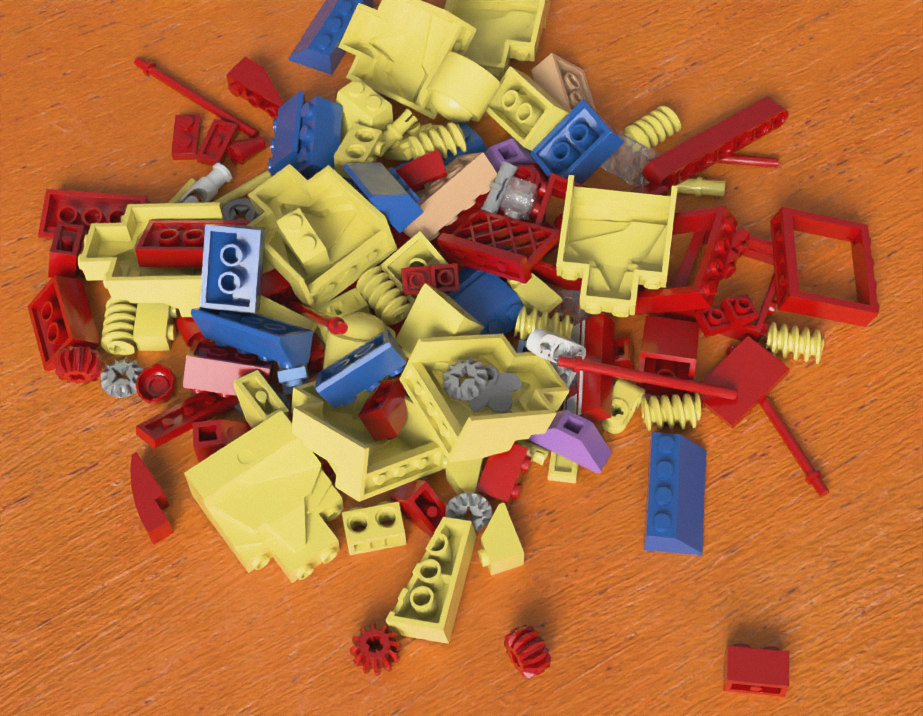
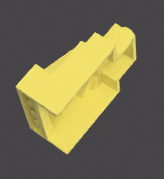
(503, 30)
(403, 48)
(342, 219)
(615, 245)
(112, 257)
(483, 433)
(359, 462)
(269, 499)

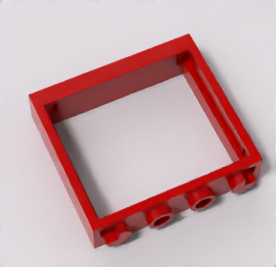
(722, 228)
(757, 249)
(544, 271)
(786, 272)

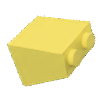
(363, 107)
(435, 316)

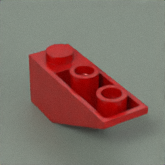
(254, 85)
(214, 435)

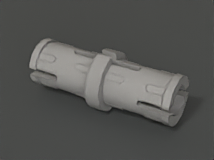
(498, 187)

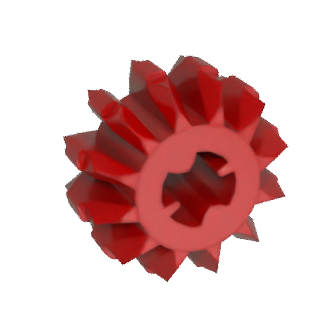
(78, 364)
(527, 651)
(381, 658)

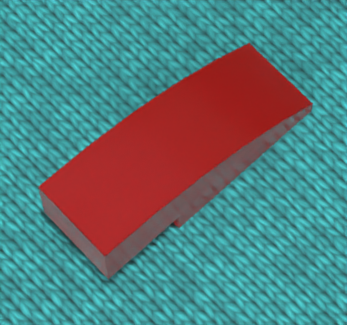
(149, 500)

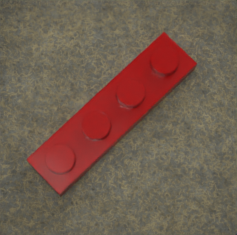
(180, 417)

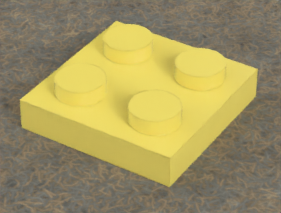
(400, 149)

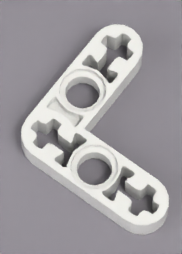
(566, 348)

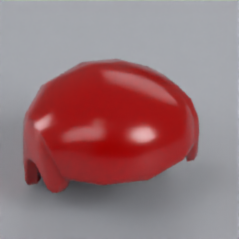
(156, 384)

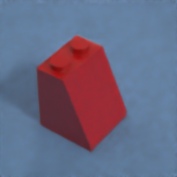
(668, 350)

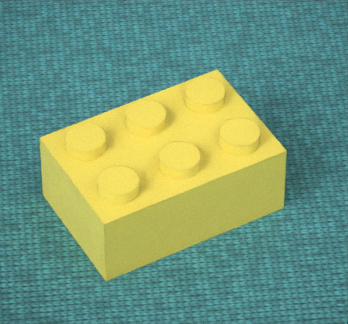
(525, 109)

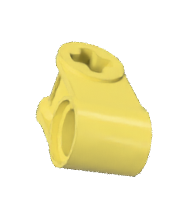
(625, 401)

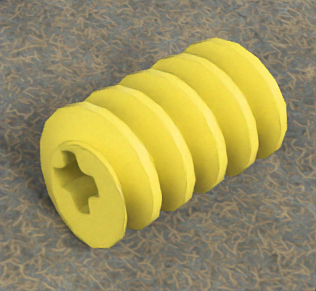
(654, 127)
(444, 139)
(382, 297)
(528, 323)
(119, 327)
(794, 342)
(671, 411)

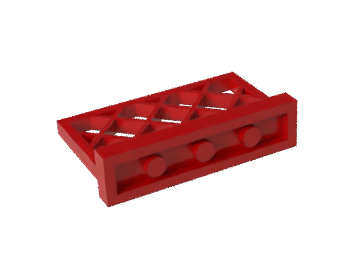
(491, 257)

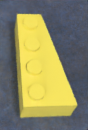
(434, 592)

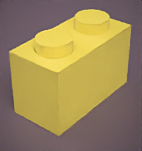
(303, 242)
(154, 326)

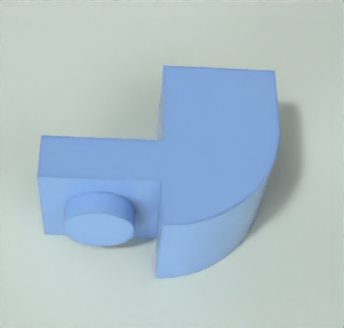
(293, 377)

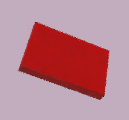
(749, 371)

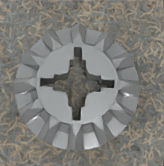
(240, 206)
(122, 387)
(470, 387)
(478, 505)

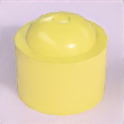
(462, 89)
(360, 330)

